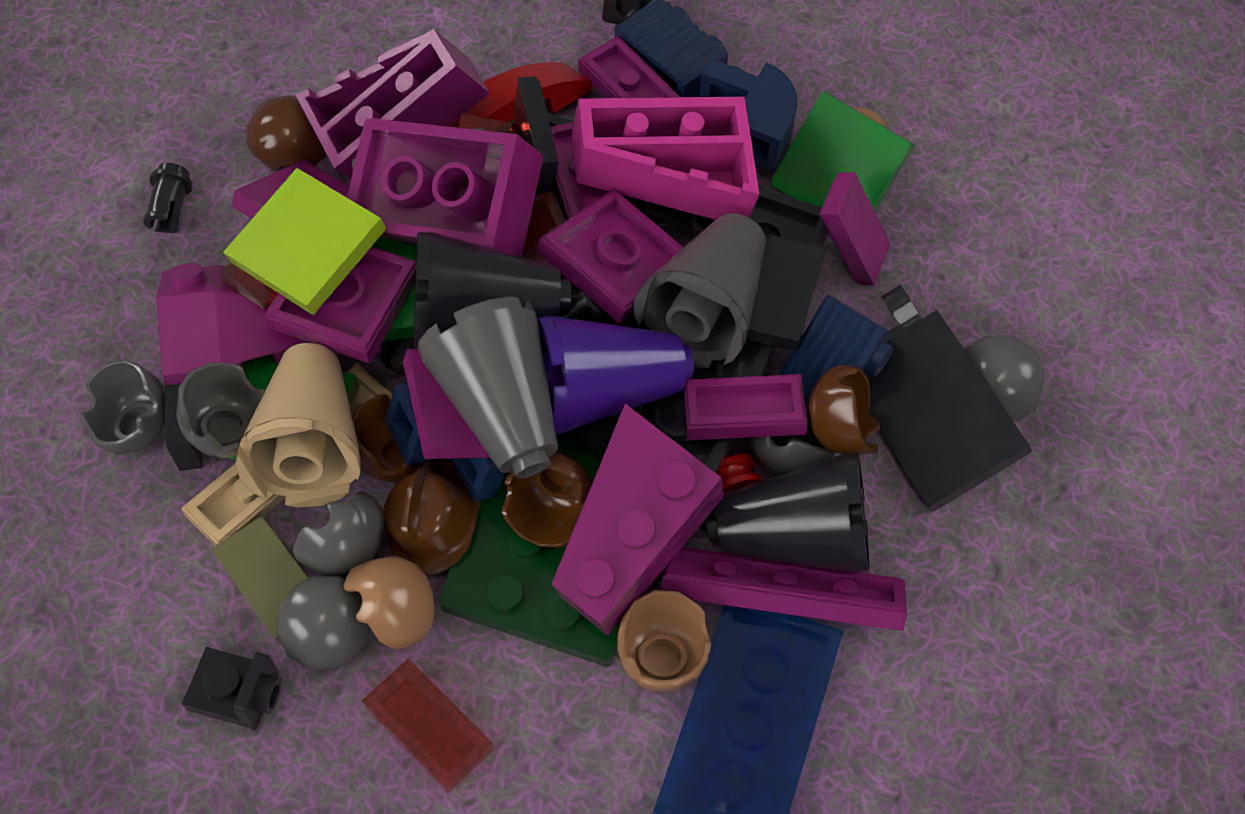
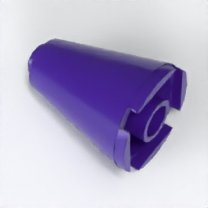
(604, 366)

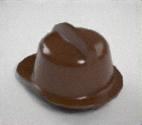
(431, 517)

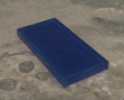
(751, 715)

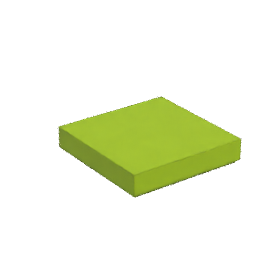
(305, 240)

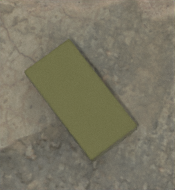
(260, 569)

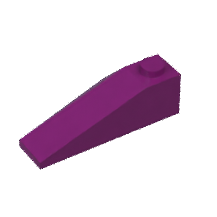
(210, 323)

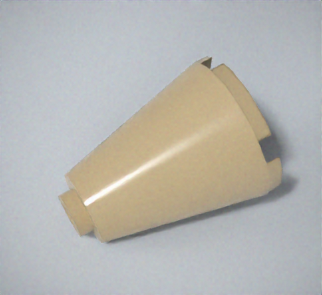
(302, 432)

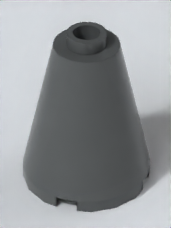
(707, 290)
(497, 381)

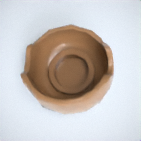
(394, 600)
(663, 641)

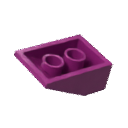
(447, 182)

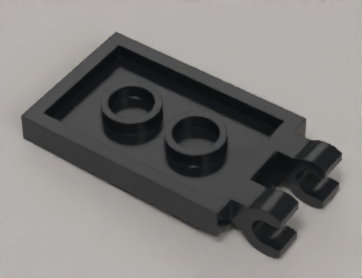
(939, 408)

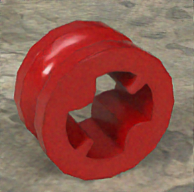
(738, 471)

